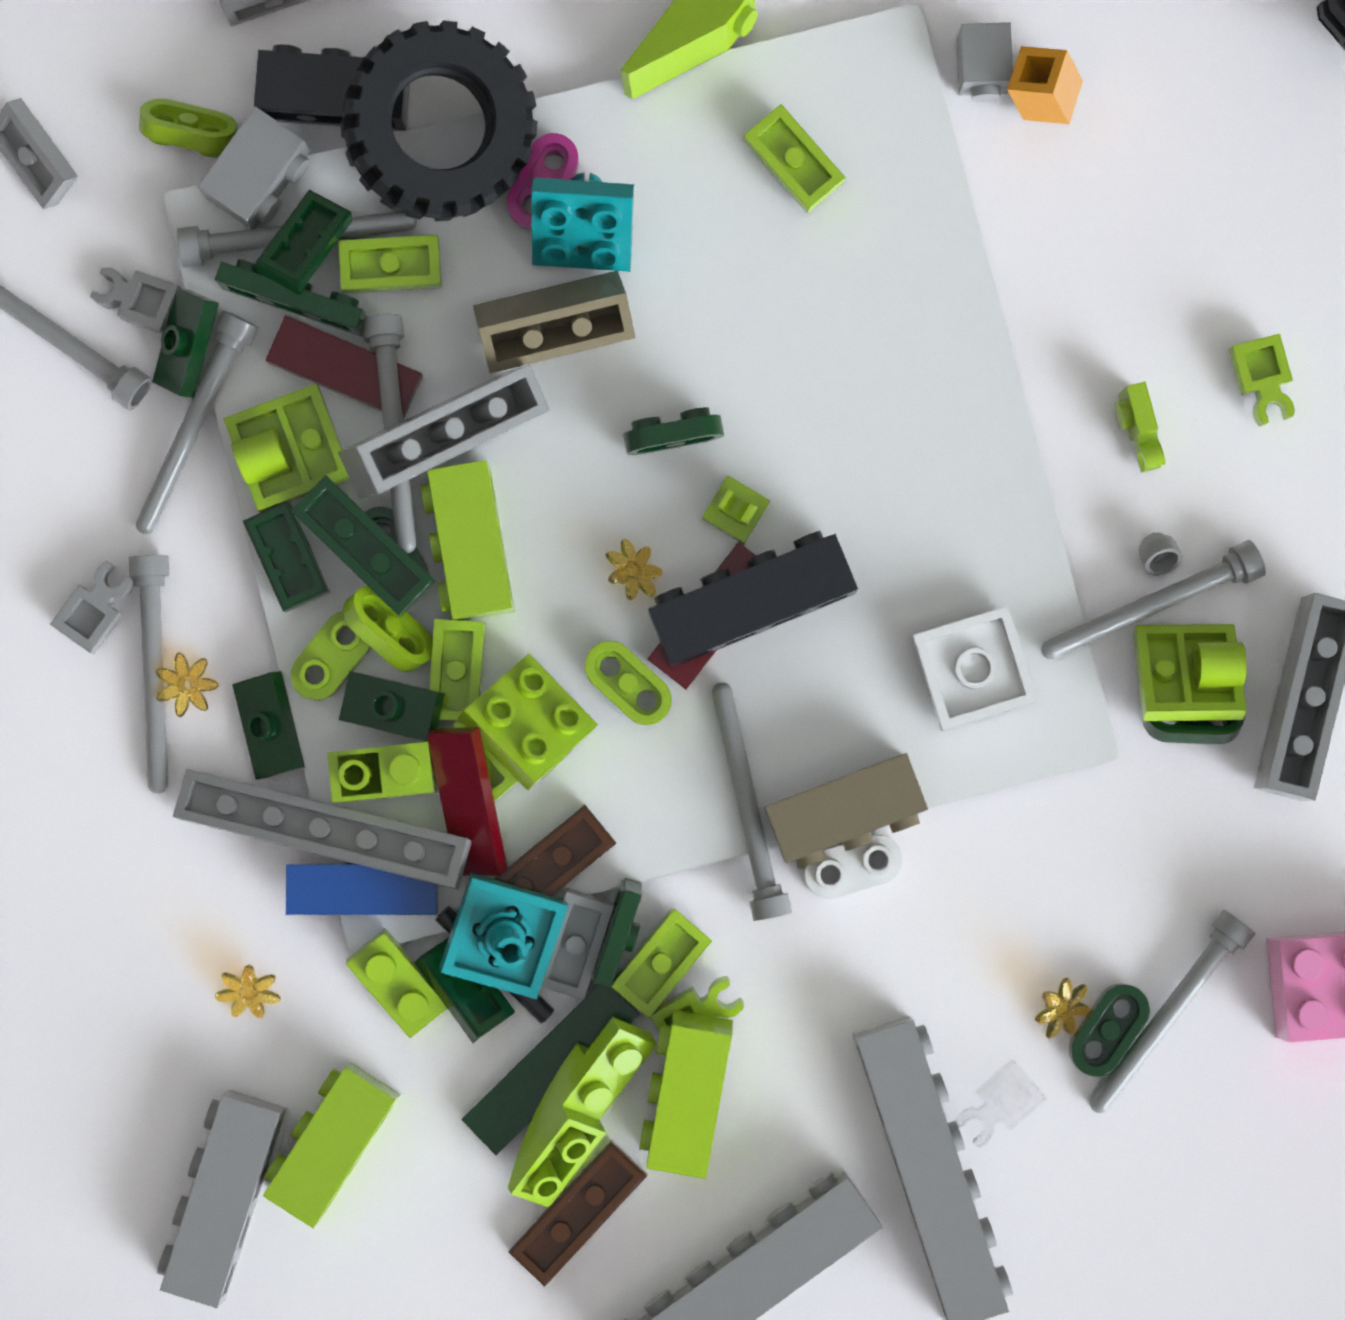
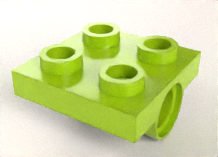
(286, 447)
(1190, 672)
(528, 721)

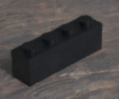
(752, 600)

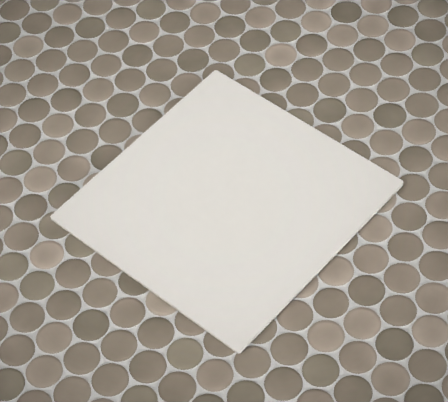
(852, 391)

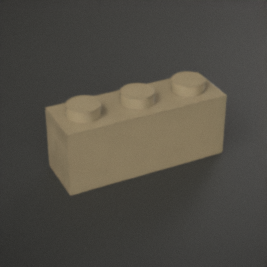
(554, 321)
(846, 811)

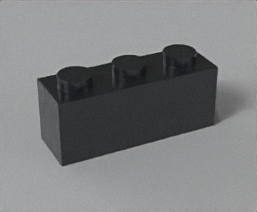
(311, 86)

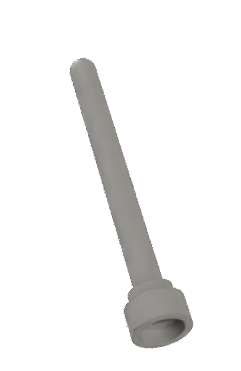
(200, 245)
(384, 336)
(232, 337)
(126, 384)
(1241, 564)
(149, 575)
(768, 897)
(1227, 937)

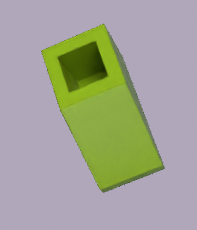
(381, 772)

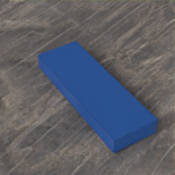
(355, 891)

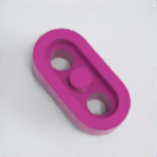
(522, 189)

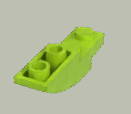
(569, 1115)

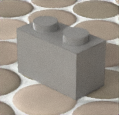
(255, 169)

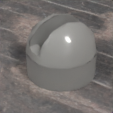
(1159, 554)

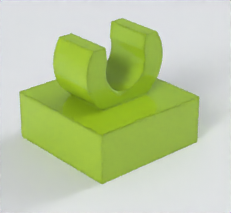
(735, 509)

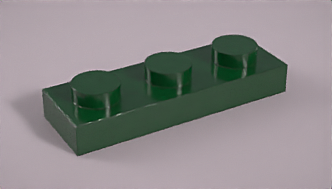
(336, 311)
(363, 546)

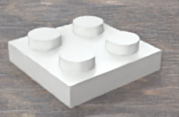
(974, 668)

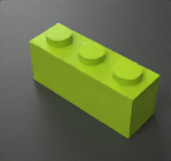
(468, 541)
(687, 1093)
(329, 1143)

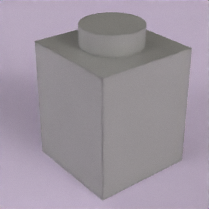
(984, 60)

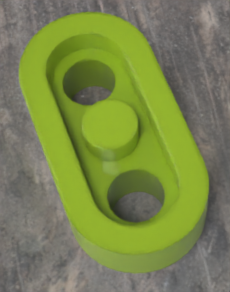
(186, 126)
(395, 638)
(330, 655)
(628, 683)

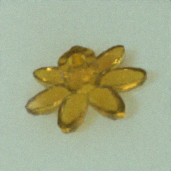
(633, 570)
(177, 687)
(248, 992)
(1062, 1008)

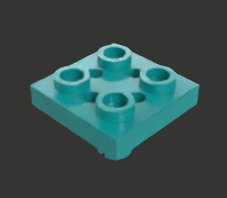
(582, 215)
(517, 964)

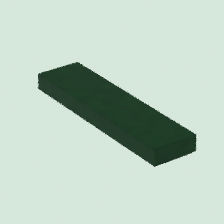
(517, 1096)

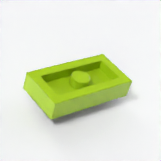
(794, 158)
(390, 264)
(457, 664)
(660, 962)
(396, 983)

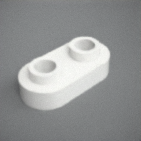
(854, 869)

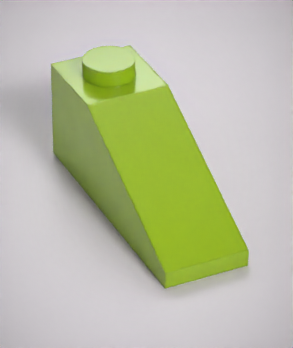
(685, 38)

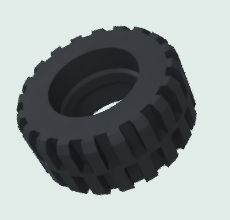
(474, 64)

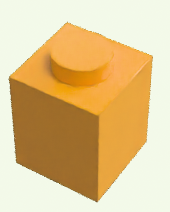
(1045, 85)

